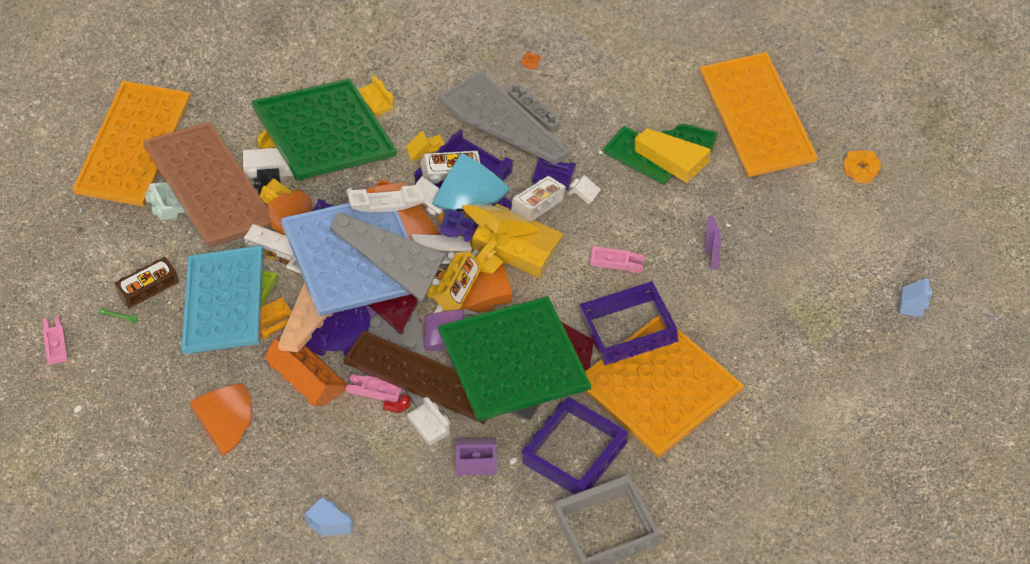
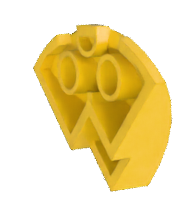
(500, 220)

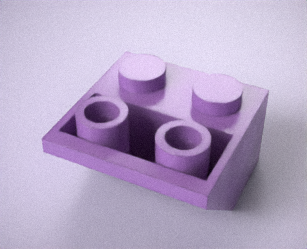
(476, 456)

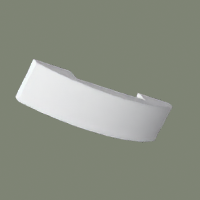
(386, 201)

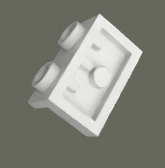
(429, 192)
(429, 422)

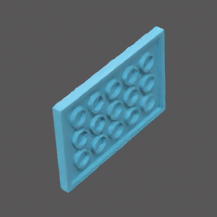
(223, 300)

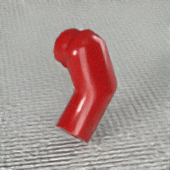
(399, 406)

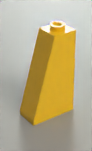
(672, 154)

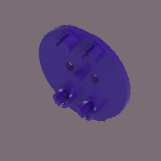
(332, 337)

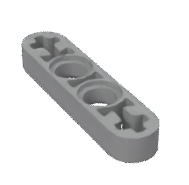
(537, 105)

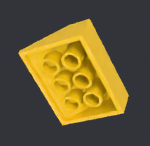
(524, 252)

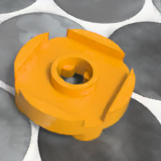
(862, 157)

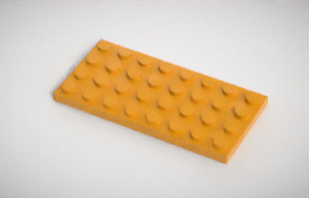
(758, 114)
(118, 162)

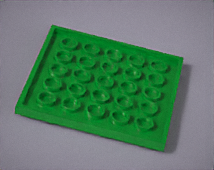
(323, 129)
(513, 358)

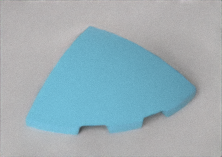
(469, 184)

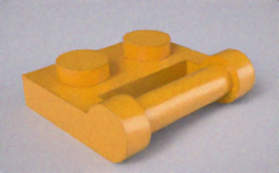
(271, 314)

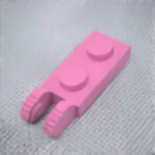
(617, 259)
(54, 342)
(373, 388)

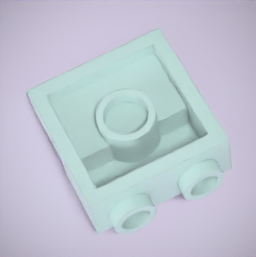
(163, 201)

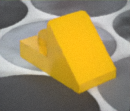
(421, 145)
(487, 258)

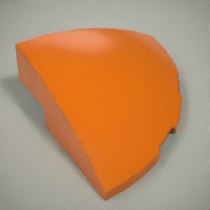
(286, 206)
(488, 290)
(224, 415)

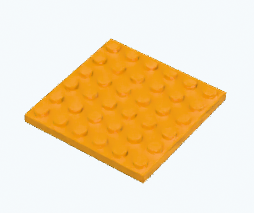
(662, 391)

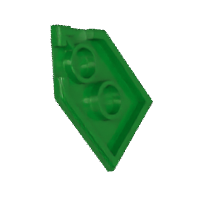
(694, 135)

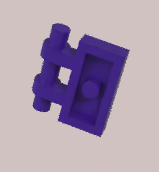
(455, 224)

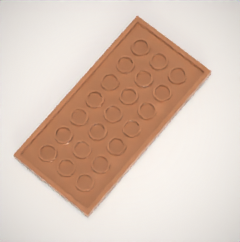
(208, 183)

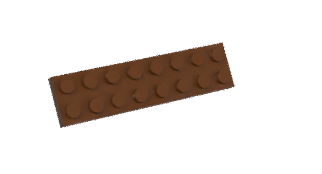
(409, 372)

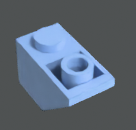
(915, 298)
(327, 519)

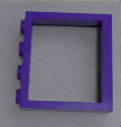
(621, 301)
(560, 477)

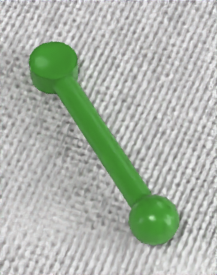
(133, 318)

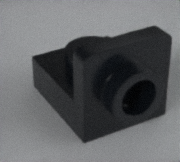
(265, 176)

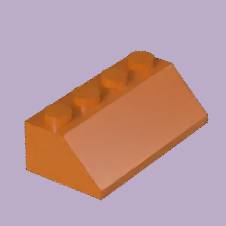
(306, 373)

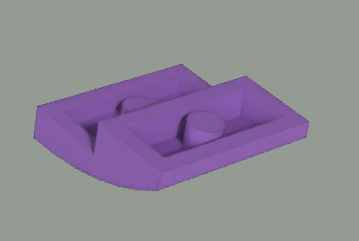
(713, 241)
(432, 339)

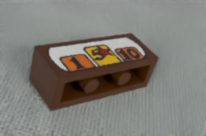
(146, 282)

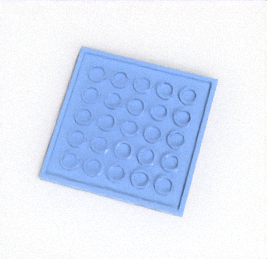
(334, 270)

